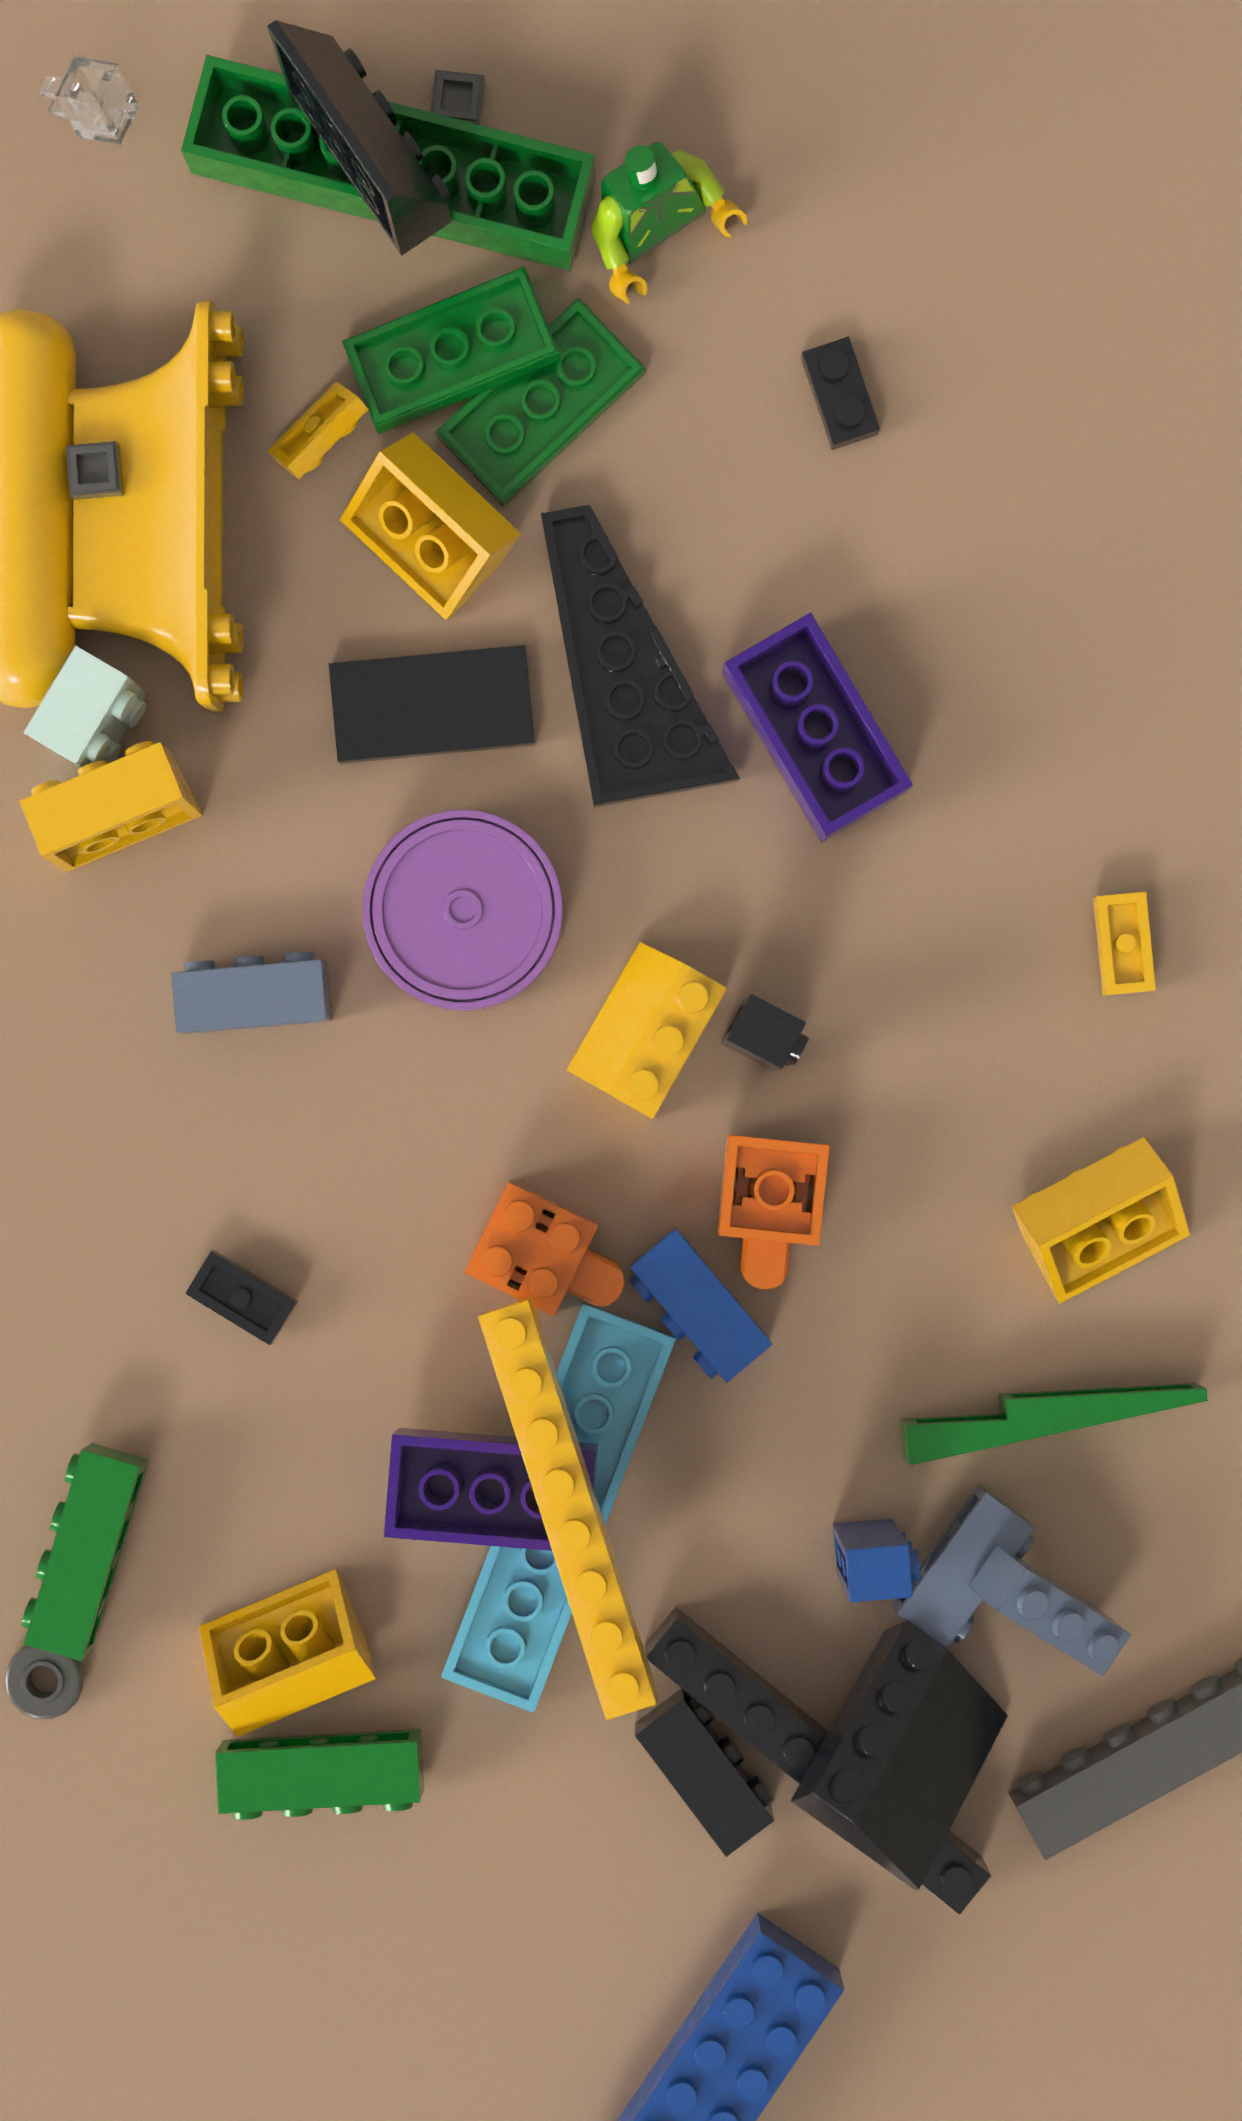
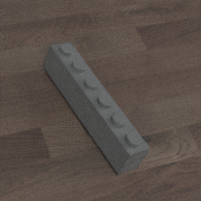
(1133, 1764)

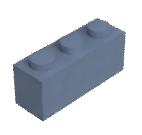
(251, 994)
(942, 1597)
(1049, 1610)

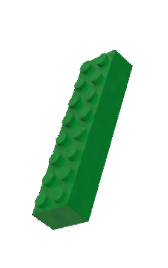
(503, 186)

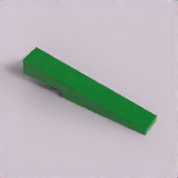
(1038, 1415)

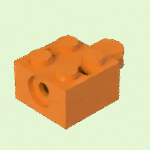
(771, 1202)
(543, 1255)

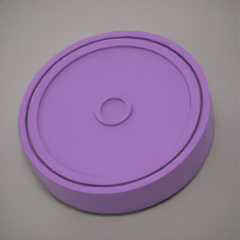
(463, 910)

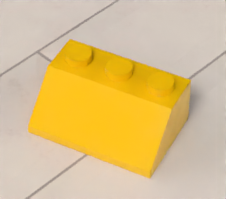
(428, 524)
(109, 806)
(646, 1029)
(1102, 1219)
(285, 1653)

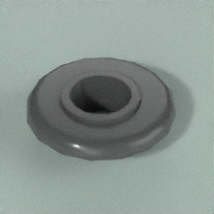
(28, 1697)

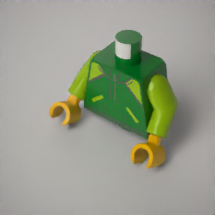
(650, 202)

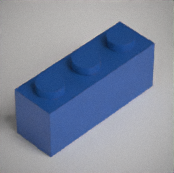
(698, 1306)
(874, 1560)

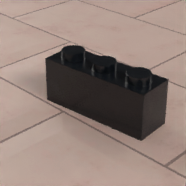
(766, 1034)
(706, 1771)

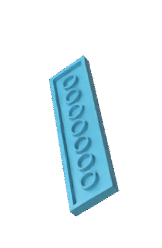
(519, 1596)

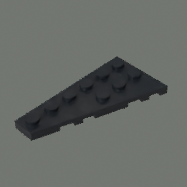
(629, 695)

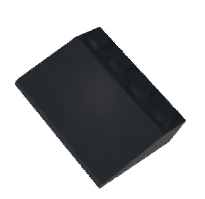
(361, 136)
(902, 1753)

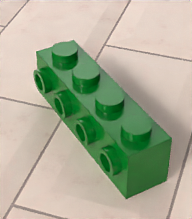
(84, 1551)
(319, 1772)

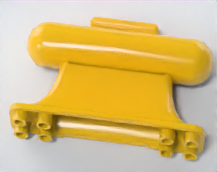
(118, 562)

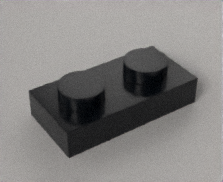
(840, 393)
(241, 1297)

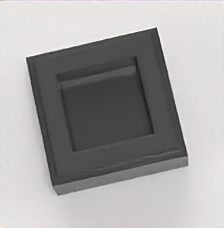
(458, 95)
(94, 470)

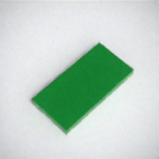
(451, 350)
(528, 421)

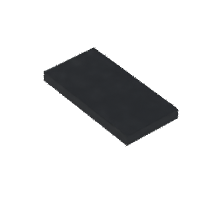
(431, 704)

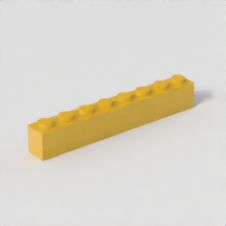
(569, 1508)

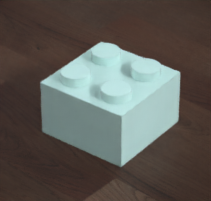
(87, 710)

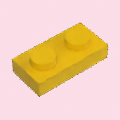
(318, 430)
(1124, 943)

